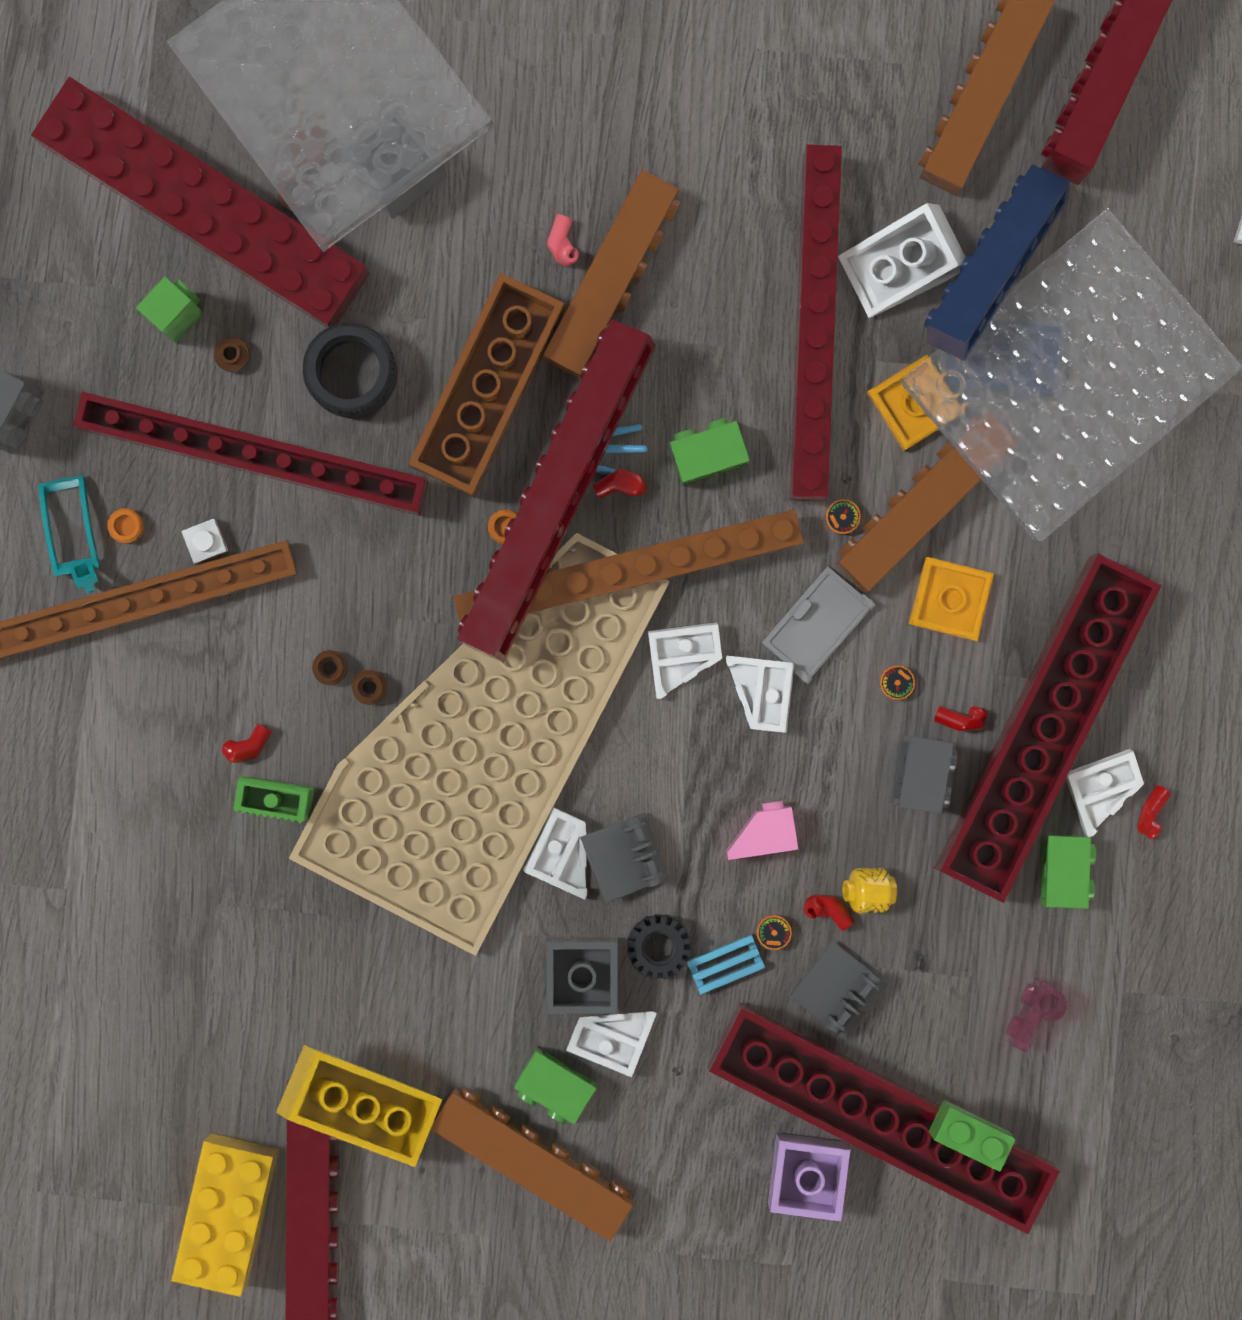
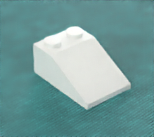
(903, 259)

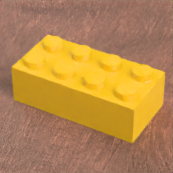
(359, 1106)
(225, 1214)

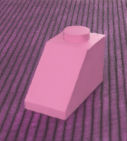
(765, 832)

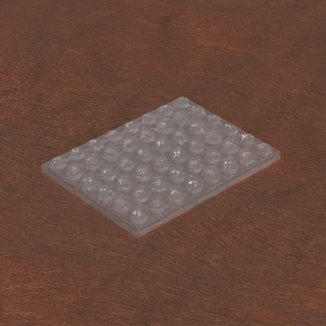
(331, 101)
(1073, 376)

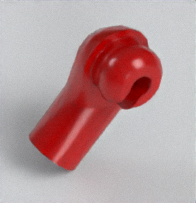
(620, 481)
(961, 722)
(247, 749)
(1150, 810)
(828, 906)

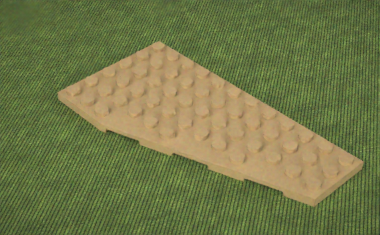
(470, 764)

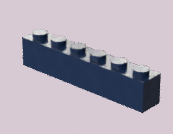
(997, 262)

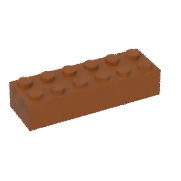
(487, 385)

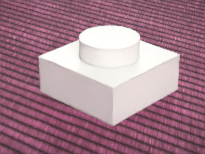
(205, 541)

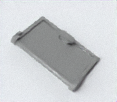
(822, 622)

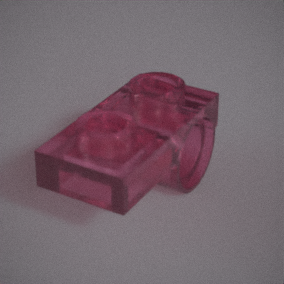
(1023, 1027)

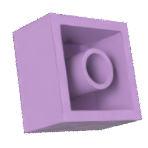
(808, 1177)

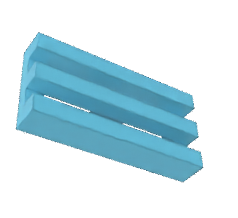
(699, 975)

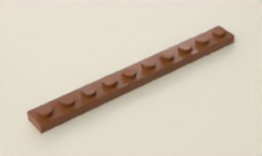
(660, 561)
(146, 598)

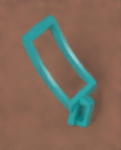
(76, 567)

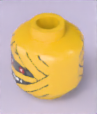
(870, 890)

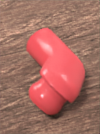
(559, 244)

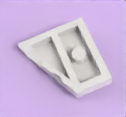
(682, 653)
(764, 691)
(1103, 787)
(559, 853)
(612, 1039)

